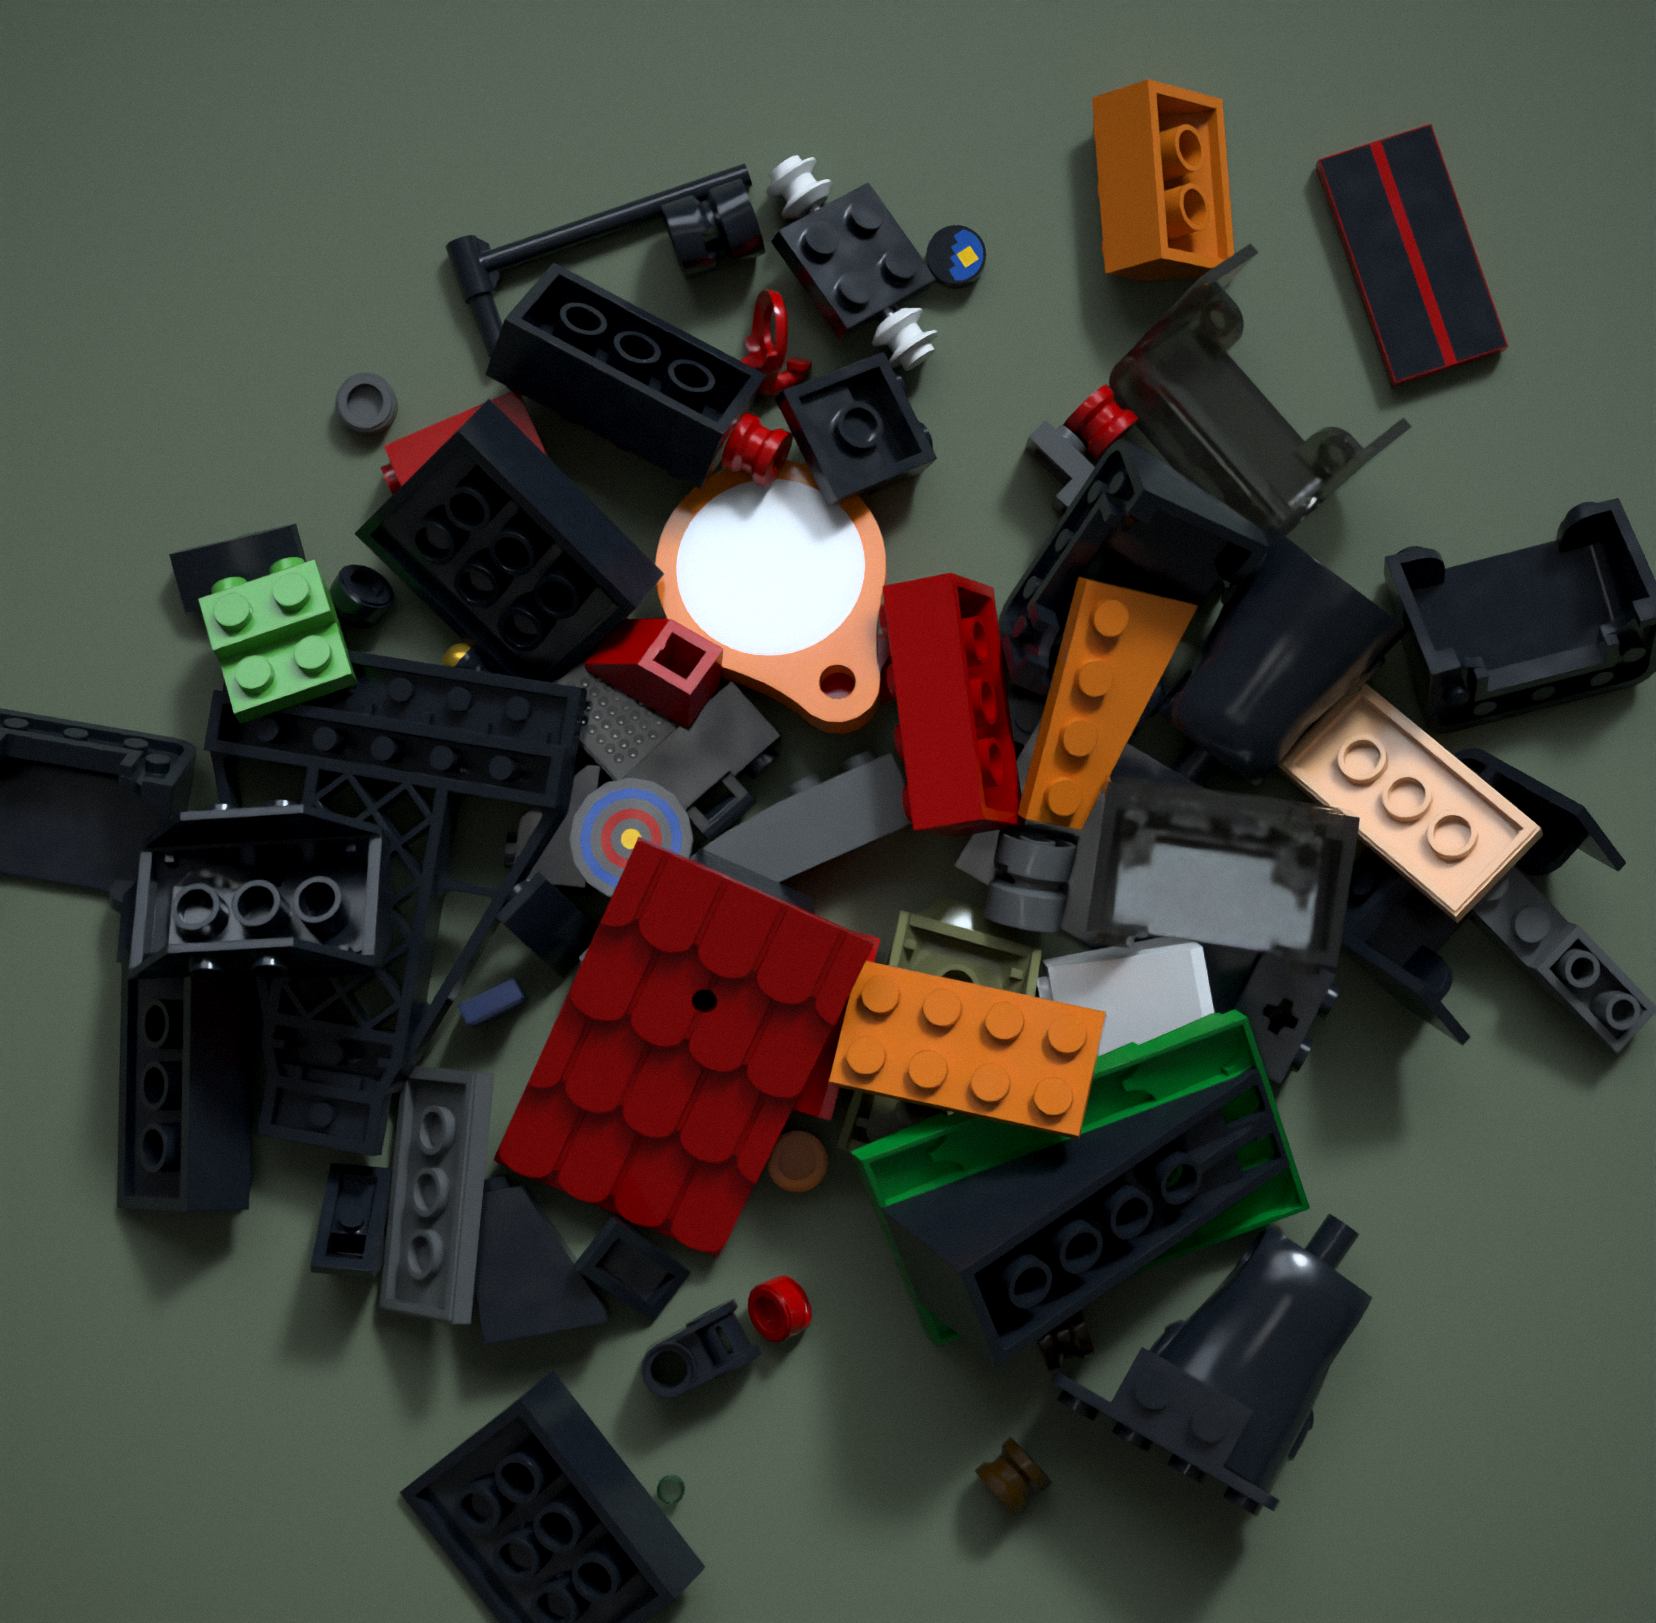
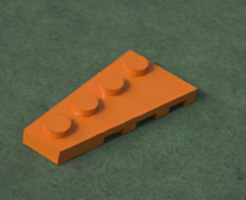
(1100, 685)

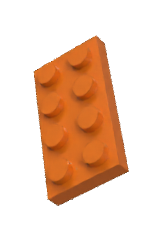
(969, 1049)

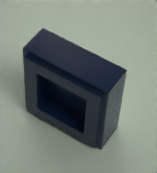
(493, 1003)

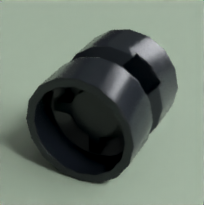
(735, 227)

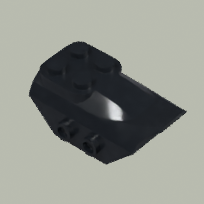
(258, 895)

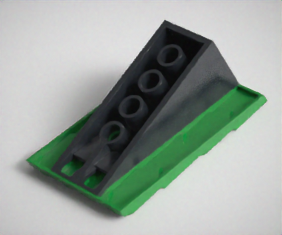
(1027, 1226)

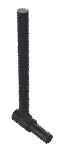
(479, 266)

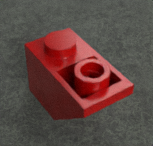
(660, 666)

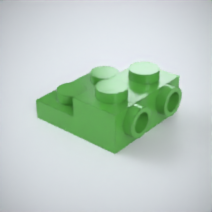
(277, 638)

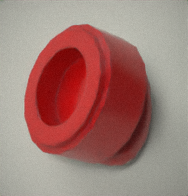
(779, 1308)

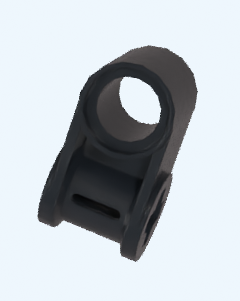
(702, 1350)

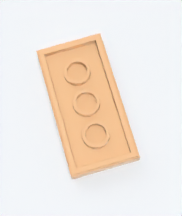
(1412, 799)

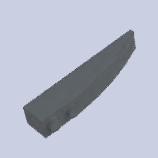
(819, 820)

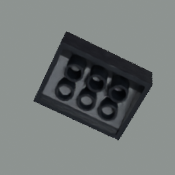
(509, 551)
(552, 1518)

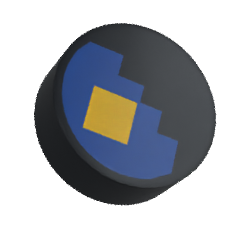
(956, 256)

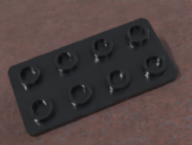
(1181, 1415)

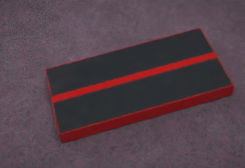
(1411, 255)

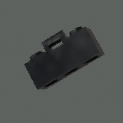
(714, 750)

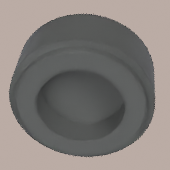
(366, 404)

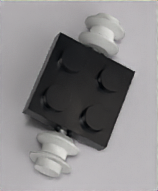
(853, 260)

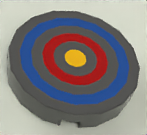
(615, 818)

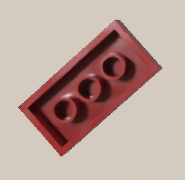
(951, 706)

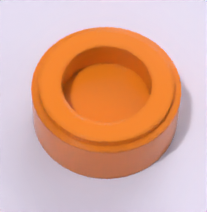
(797, 1161)

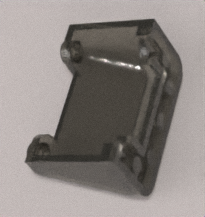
(1222, 870)

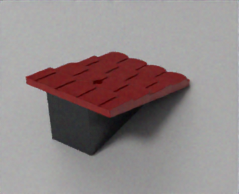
(673, 1098)

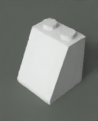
(1139, 988)

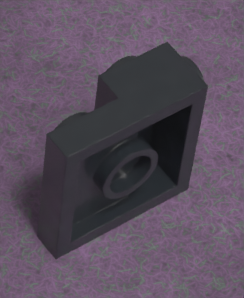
(857, 429)

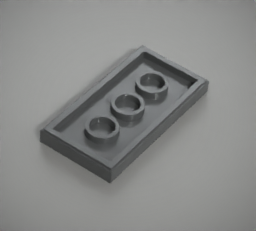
(437, 1194)

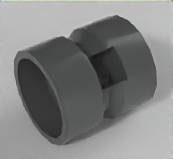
(1029, 881)

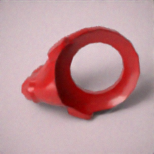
(771, 358)

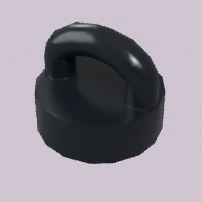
(360, 596)

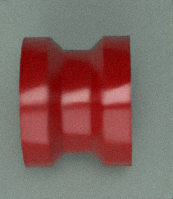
(1100, 421)
(756, 450)

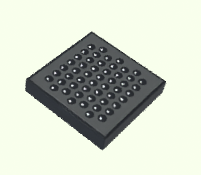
(615, 725)

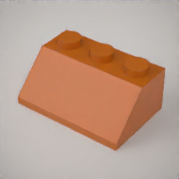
(1162, 182)

